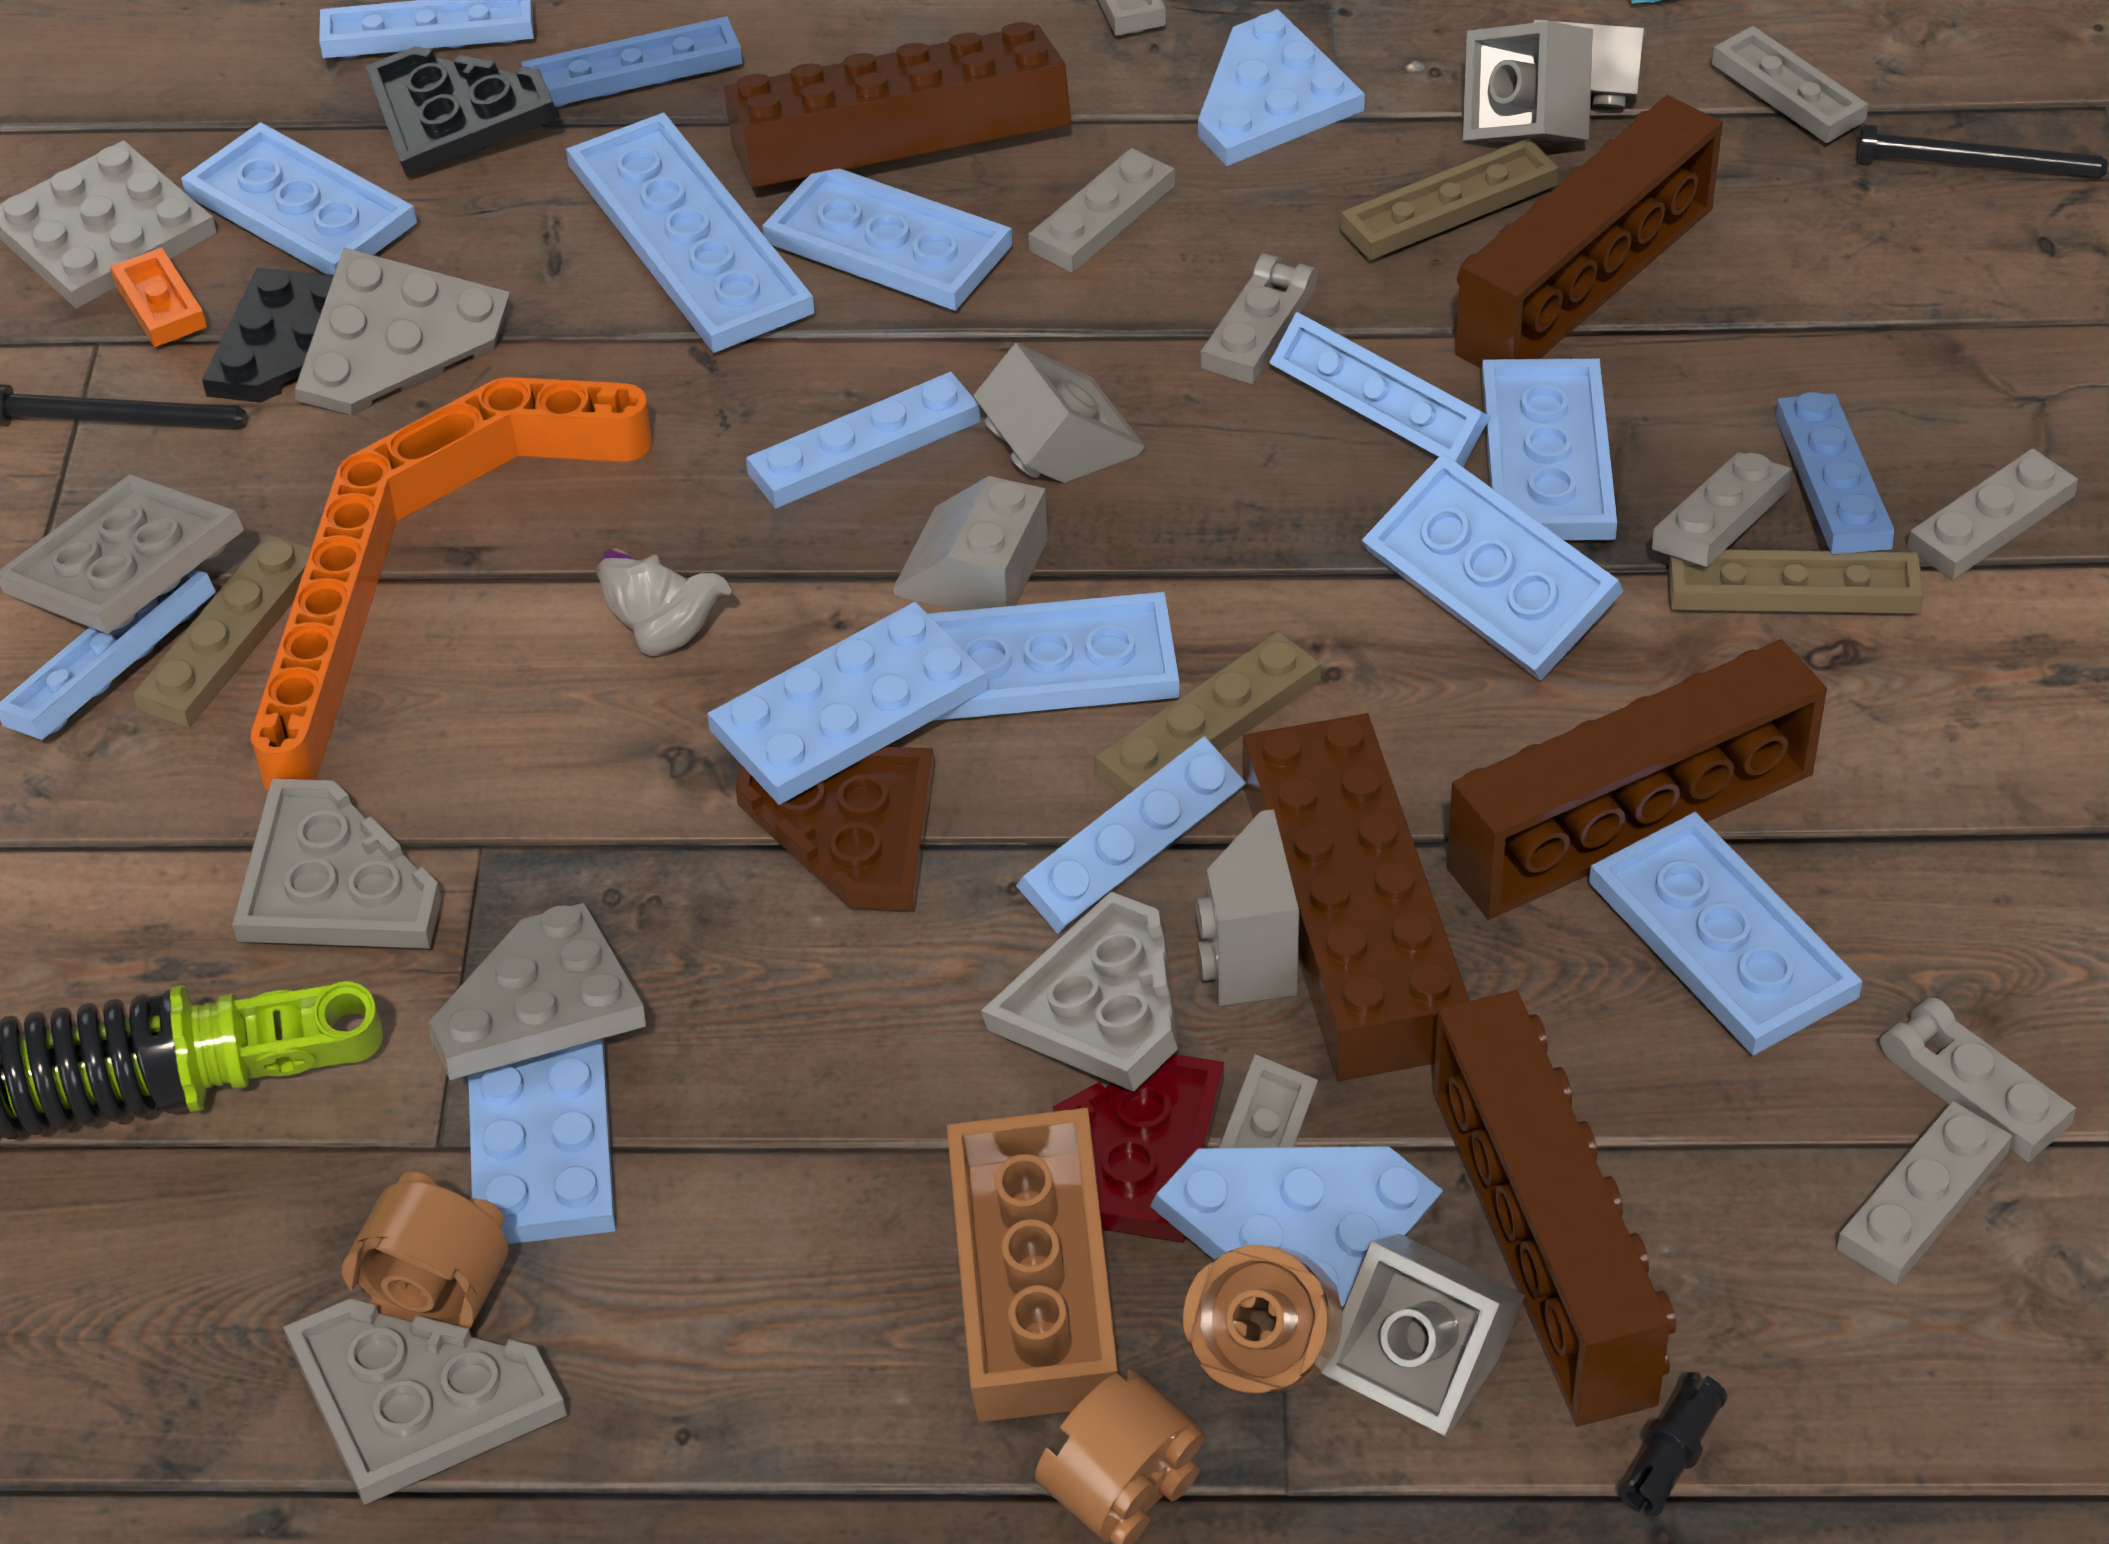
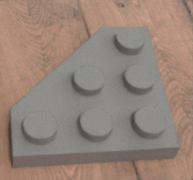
(393, 330)
(331, 876)
(536, 994)
(1097, 996)
(416, 1392)

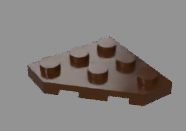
(857, 827)

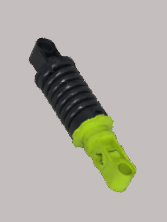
(169, 1052)

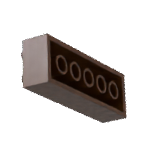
(897, 103)
(1588, 235)
(1626, 775)
(1365, 907)
(1552, 1208)

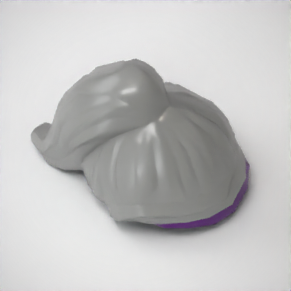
(656, 601)

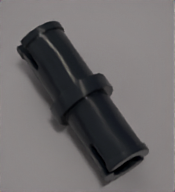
(1672, 1444)

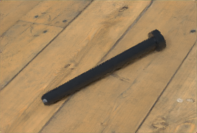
(1976, 154)
(118, 411)

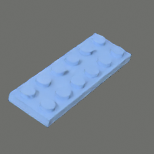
(690, 232)

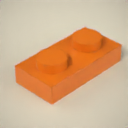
(158, 297)

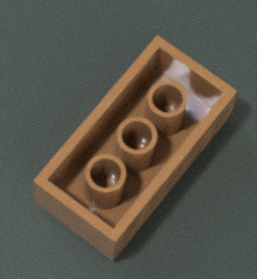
(1031, 1262)

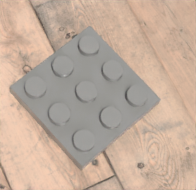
(100, 217)
(120, 553)

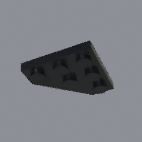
(454, 107)
(267, 335)

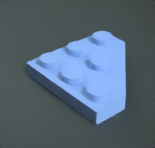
(1272, 90)
(1297, 1199)

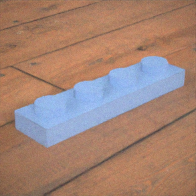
(422, 24)
(1379, 389)
(863, 439)
(97, 658)
(1130, 835)

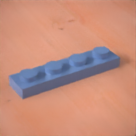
(639, 61)
(1834, 474)

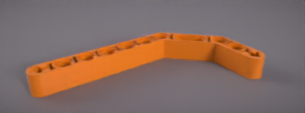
(388, 484)

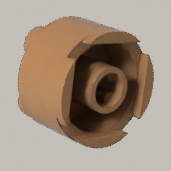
(428, 1252)
(1228, 1341)
(1121, 1457)

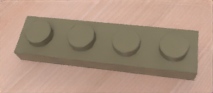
(1449, 198)
(1799, 582)
(224, 633)
(1217, 709)

